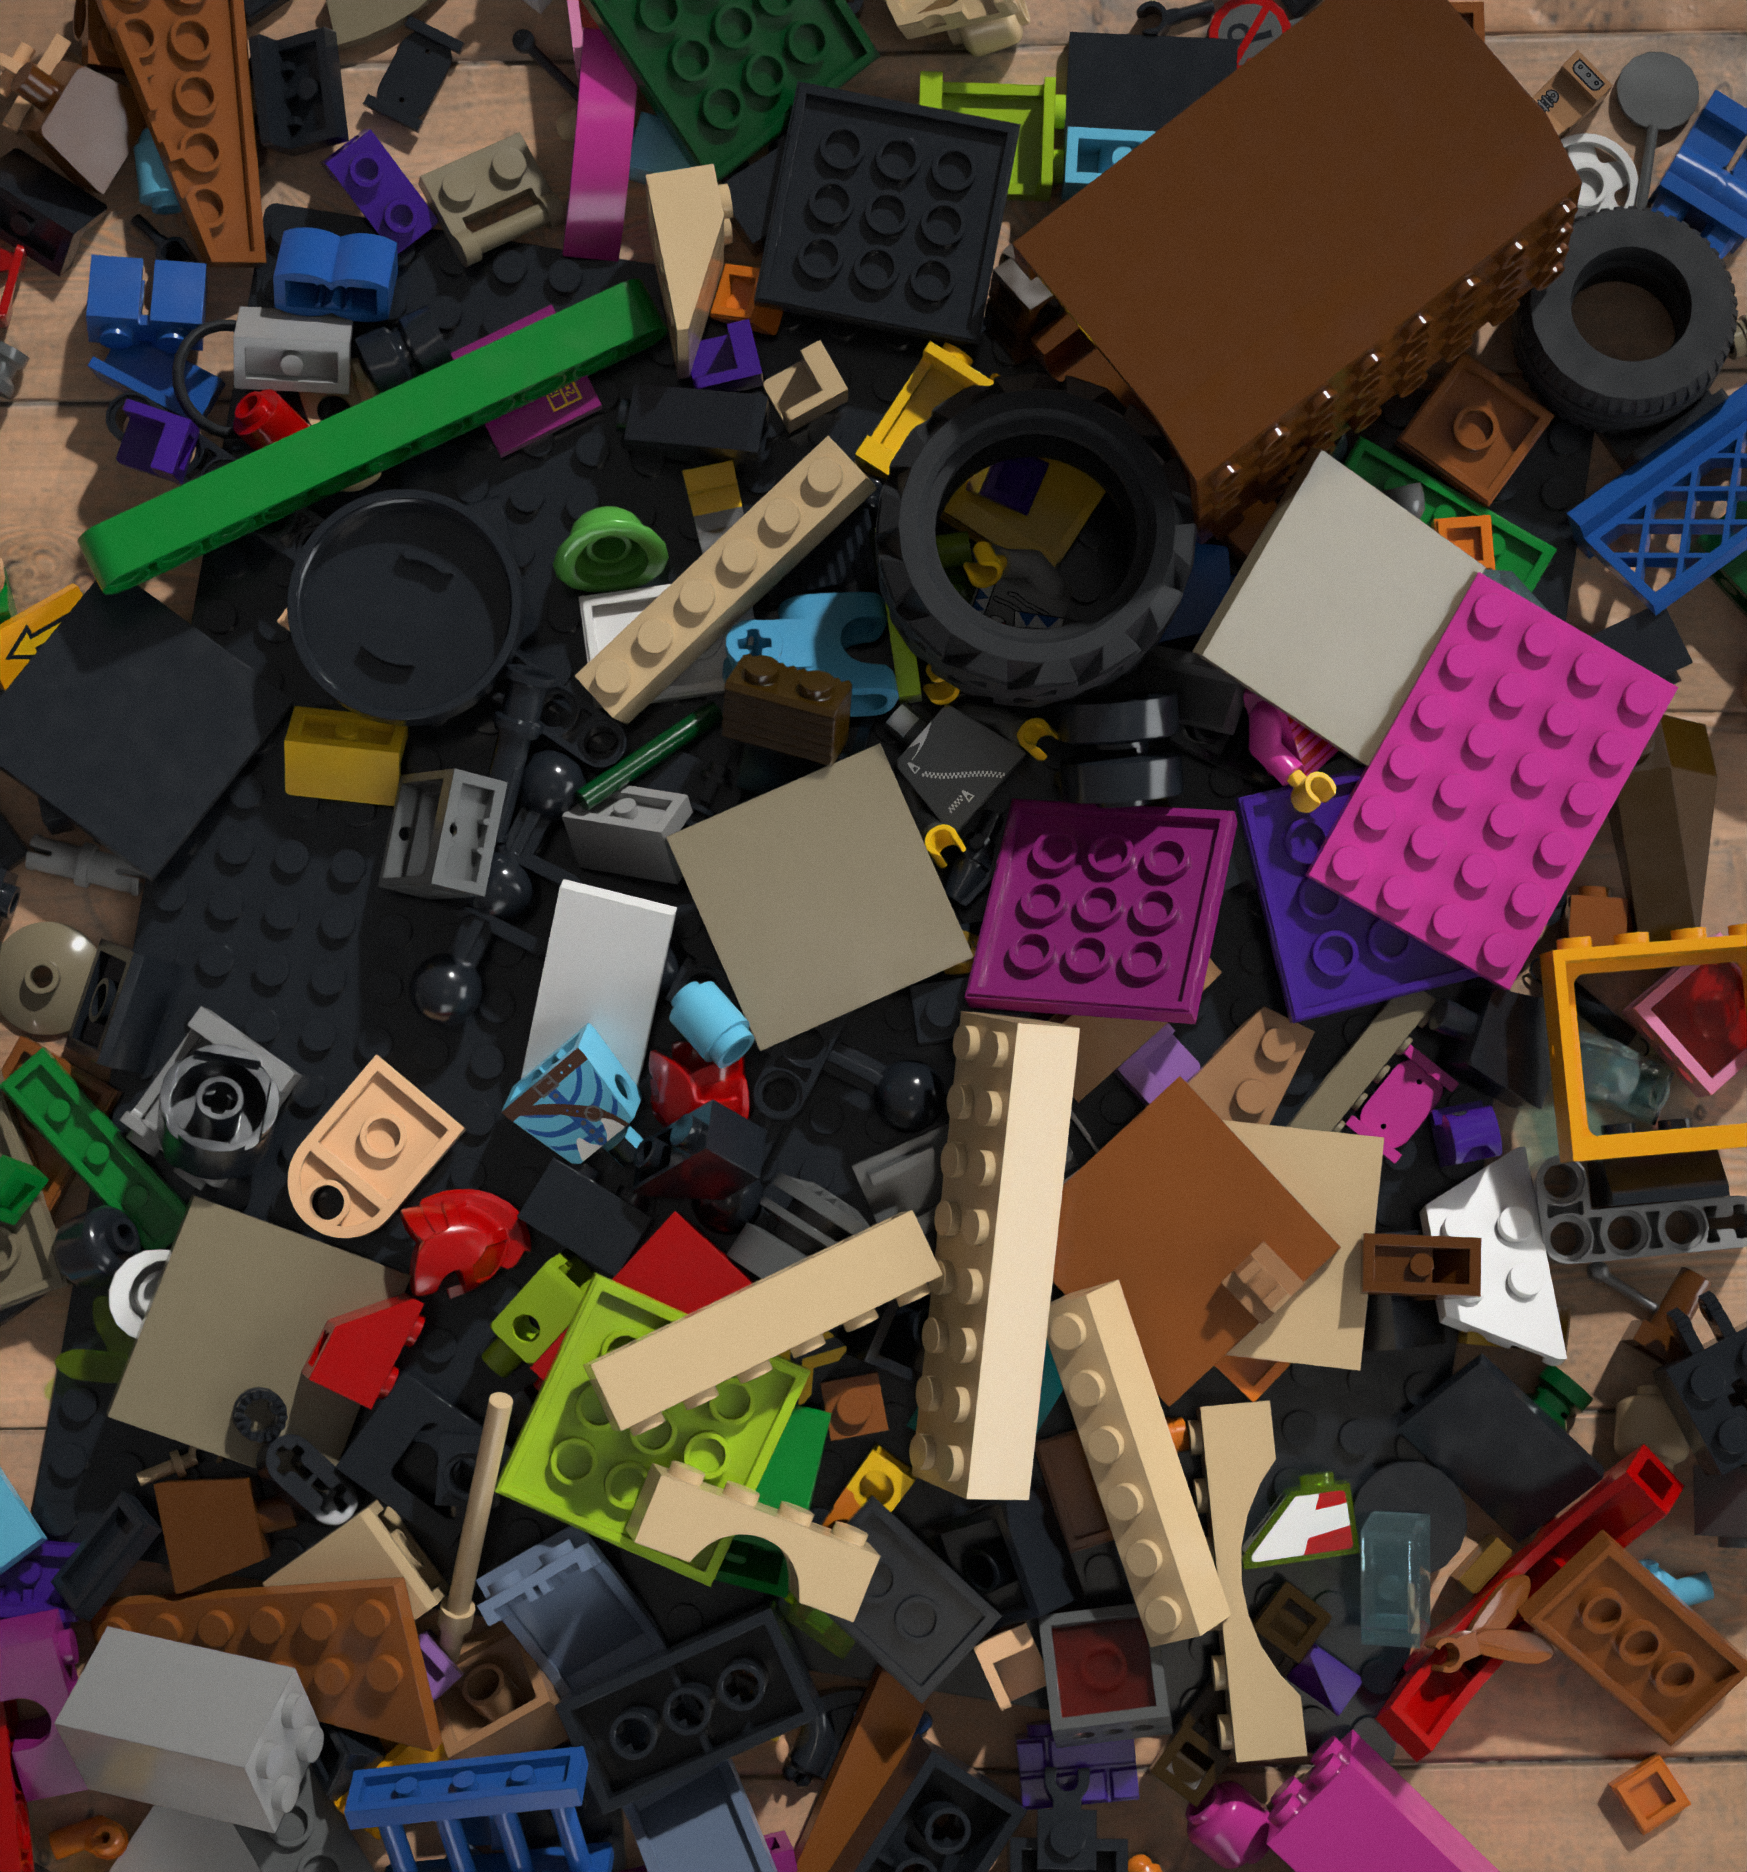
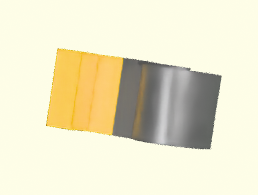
(713, 500)

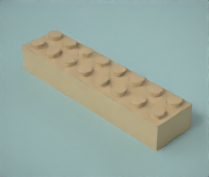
(994, 1255)

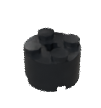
(209, 1142)

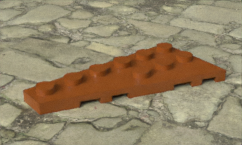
(196, 98)
(344, 1638)

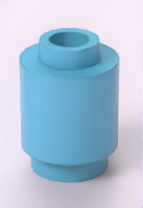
(152, 179)
(711, 1023)

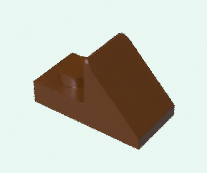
(1421, 1266)

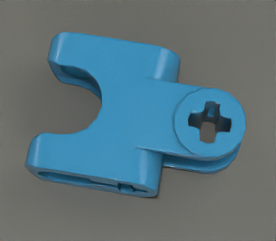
(814, 636)

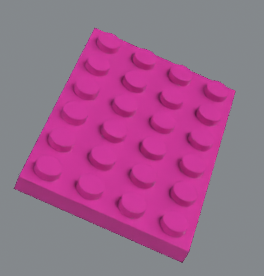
(1492, 782)

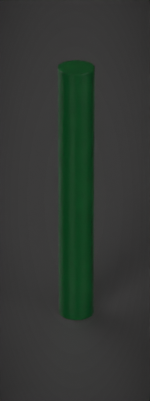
(648, 755)

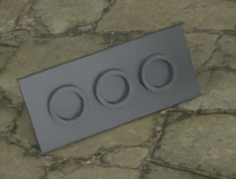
(911, 1177)
(307, 1838)

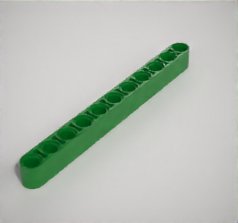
(371, 437)

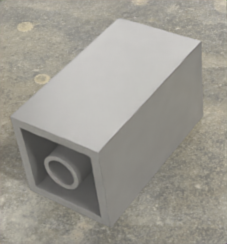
(191, 1729)

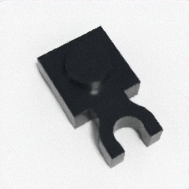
(1066, 1833)

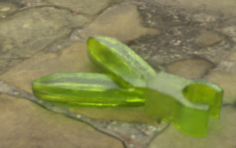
(99, 1365)

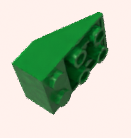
(788, 1478)

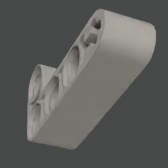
(1645, 1219)

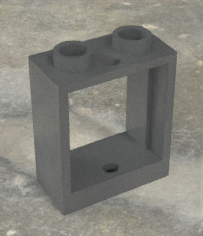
(432, 859)

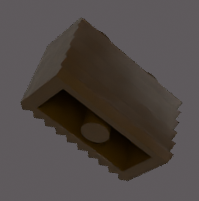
(787, 709)

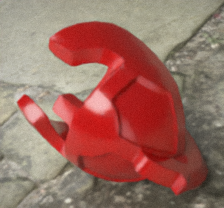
(691, 1082)
(462, 1234)

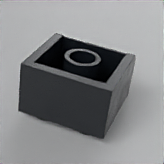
(1699, 1387)

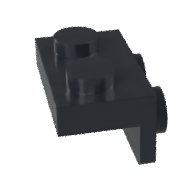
(298, 91)

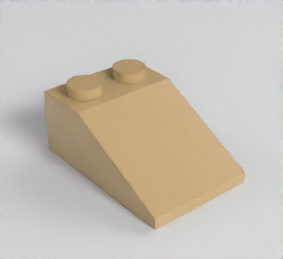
(687, 238)

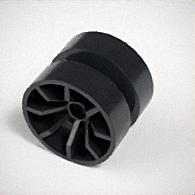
(1121, 764)

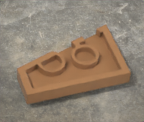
(1253, 1068)

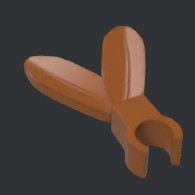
(1488, 1633)

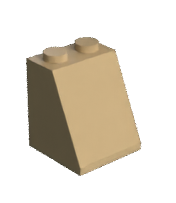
(369, 1547)

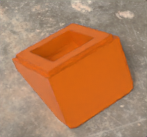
(736, 300)

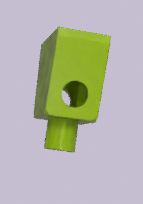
(548, 1297)

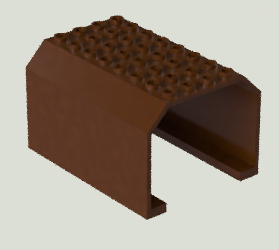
(1306, 243)

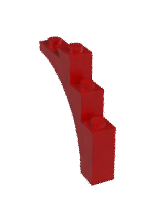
(1623, 1504)

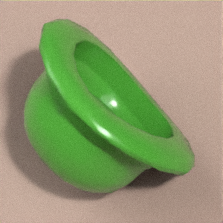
(609, 552)

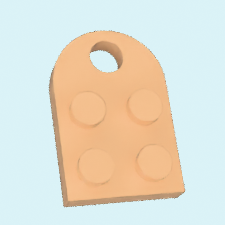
(372, 1149)

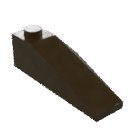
(1665, 828)

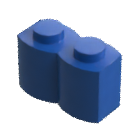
(335, 274)

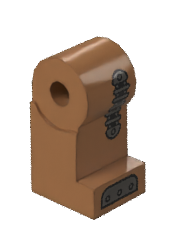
(1572, 93)

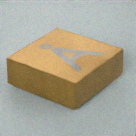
(1481, 1564)

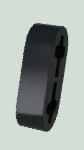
(297, 1490)

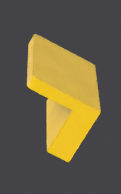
(343, 756)

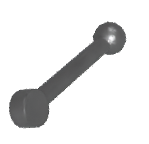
(1599, 1272)

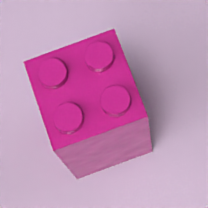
(1363, 1818)

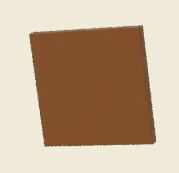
(1171, 1217)

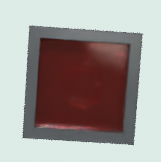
(1103, 1677)

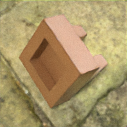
(1263, 1282)

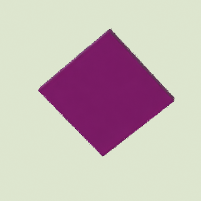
(1102, 911)

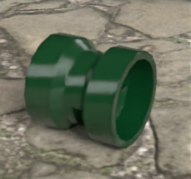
(1559, 1395)

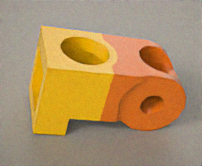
(878, 1475)

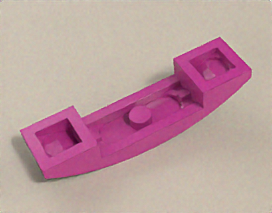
(600, 152)

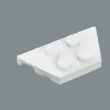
(1516, 1279)

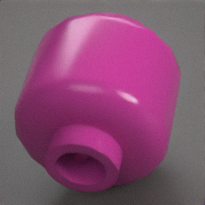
(1229, 1825)

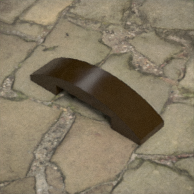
(1192, 1754)

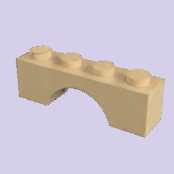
(685, 1515)

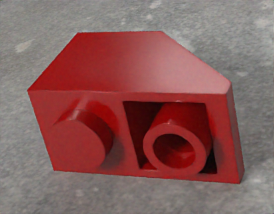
(360, 1348)

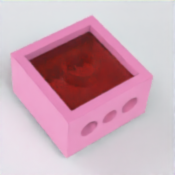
(1696, 1023)

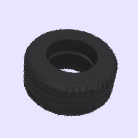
(1615, 393)

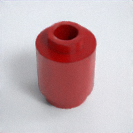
(265, 419)

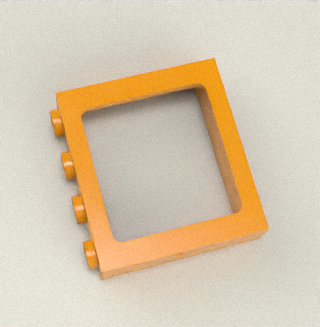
(1630, 952)

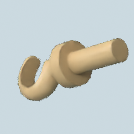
(175, 1465)

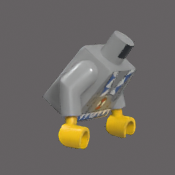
(1015, 590)

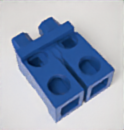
(1698, 185)

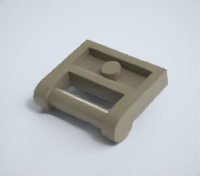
(484, 184)

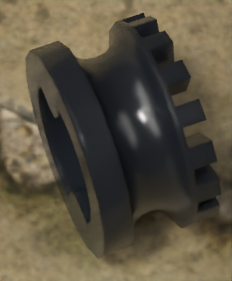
(275, 1405)

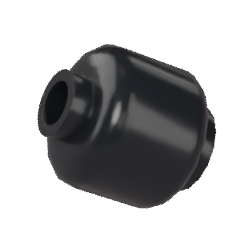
(95, 1246)

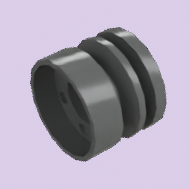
(806, 1227)

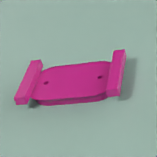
(1402, 1102)

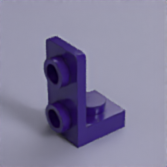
(380, 189)

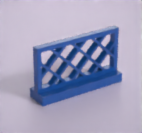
(1668, 475)

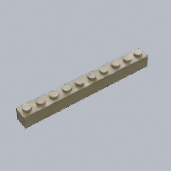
(1363, 1063)

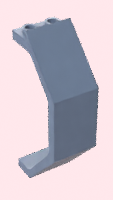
(587, 1623)

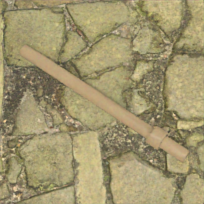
(457, 1608)

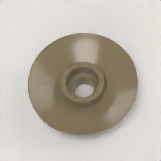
(22, 954)

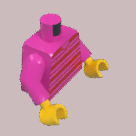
(1289, 753)

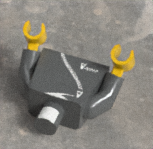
(958, 764)

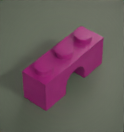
(40, 1666)

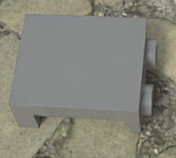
(206, 1030)

